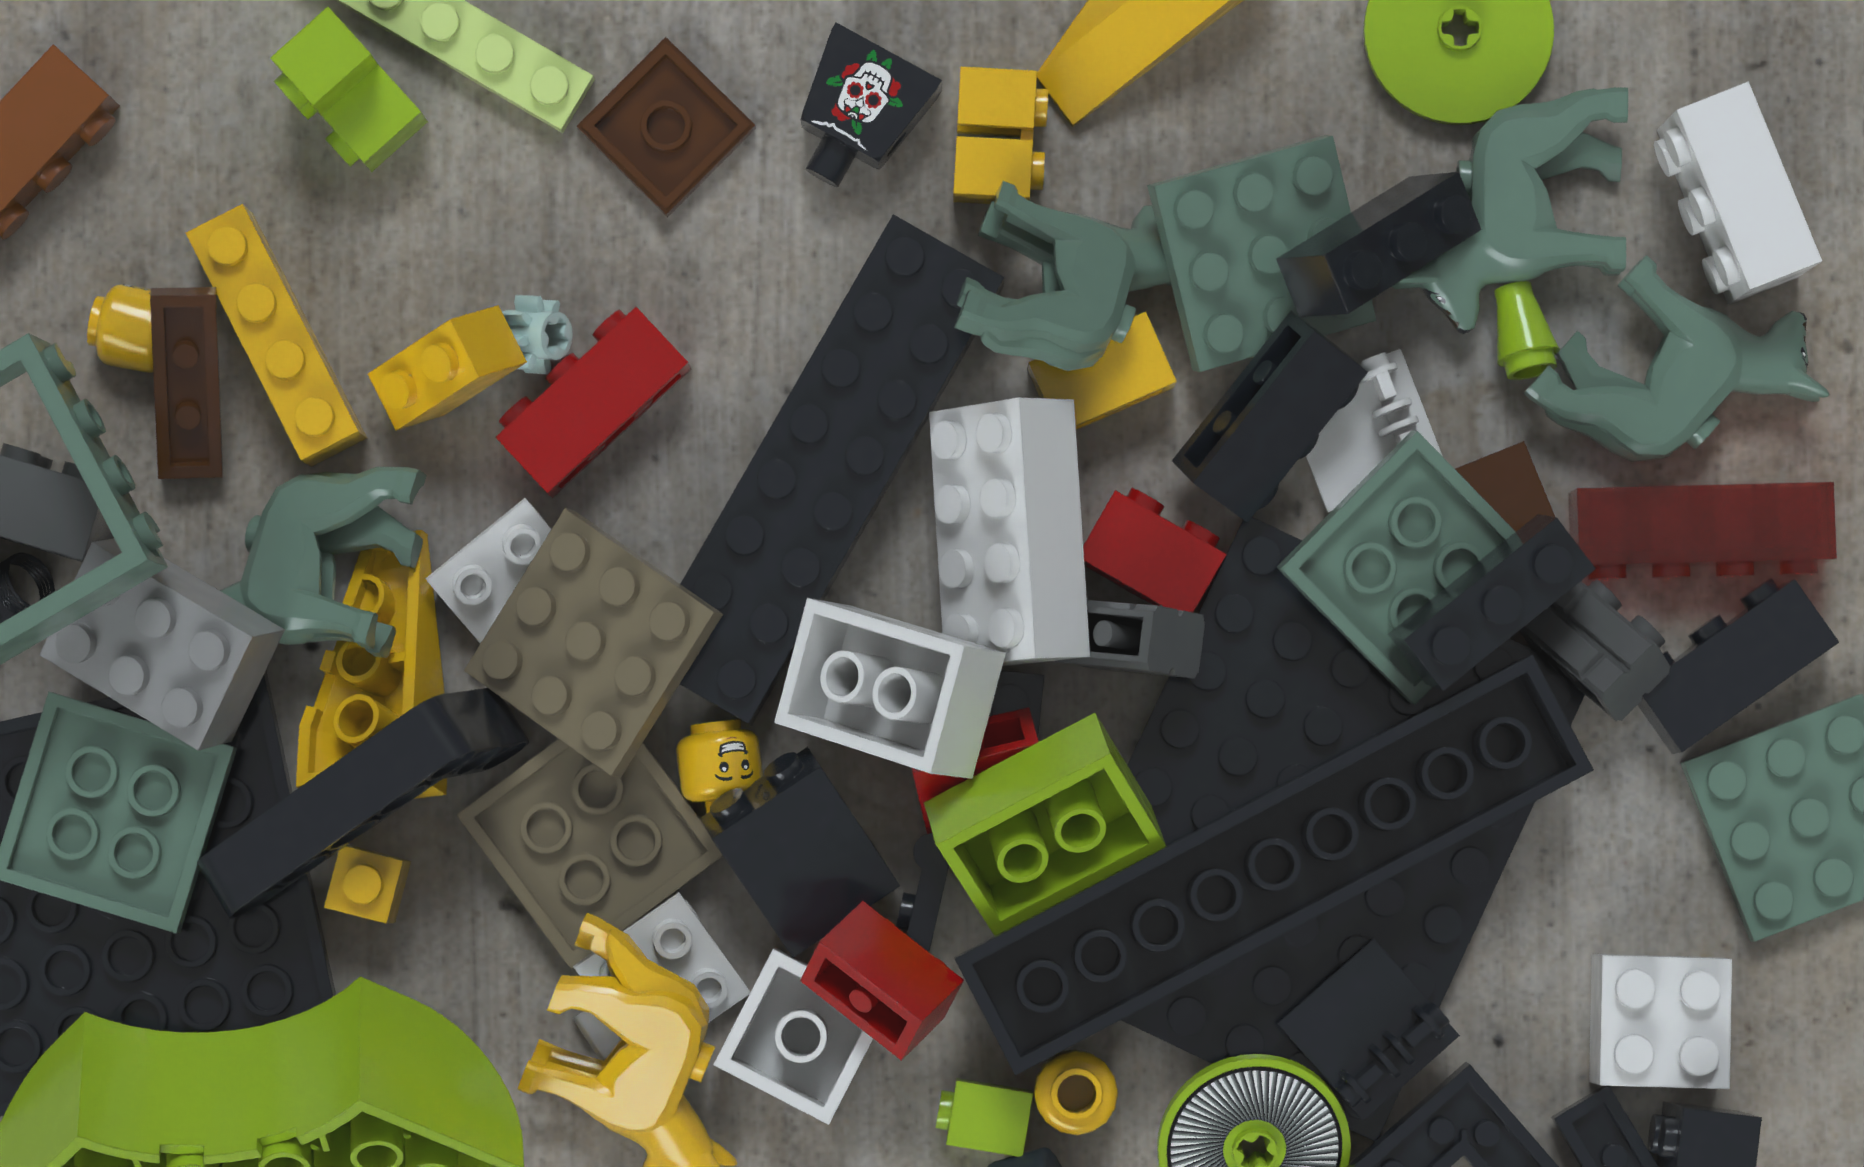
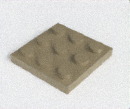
(593, 642)
(589, 841)

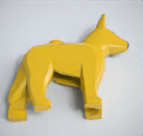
(645, 1075)

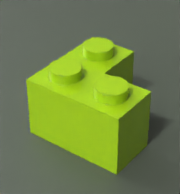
(340, 80)

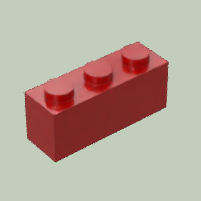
(591, 400)

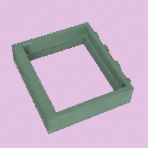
(109, 486)

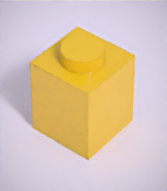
(367, 884)

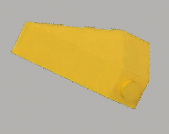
(1117, 44)
(368, 691)

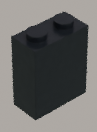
(798, 850)

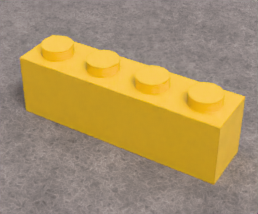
(276, 335)

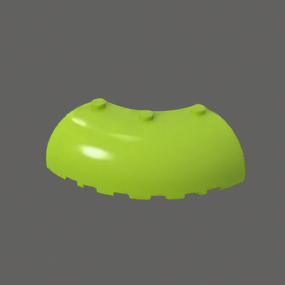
(330, 1087)

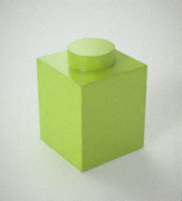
(985, 1117)

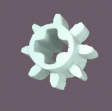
(539, 331)

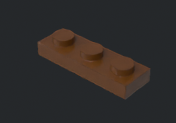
(186, 382)

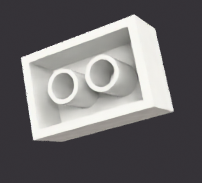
(1736, 194)
(890, 688)

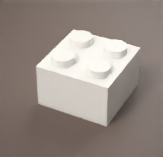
(1660, 1021)
(793, 1041)

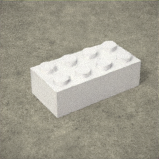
(1011, 528)

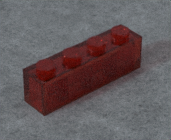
(1705, 527)

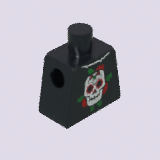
(862, 104)

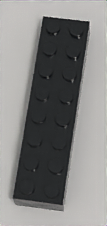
(828, 461)

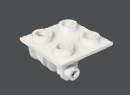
(1368, 427)
(489, 567)
(682, 945)

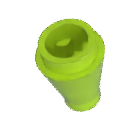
(1523, 333)

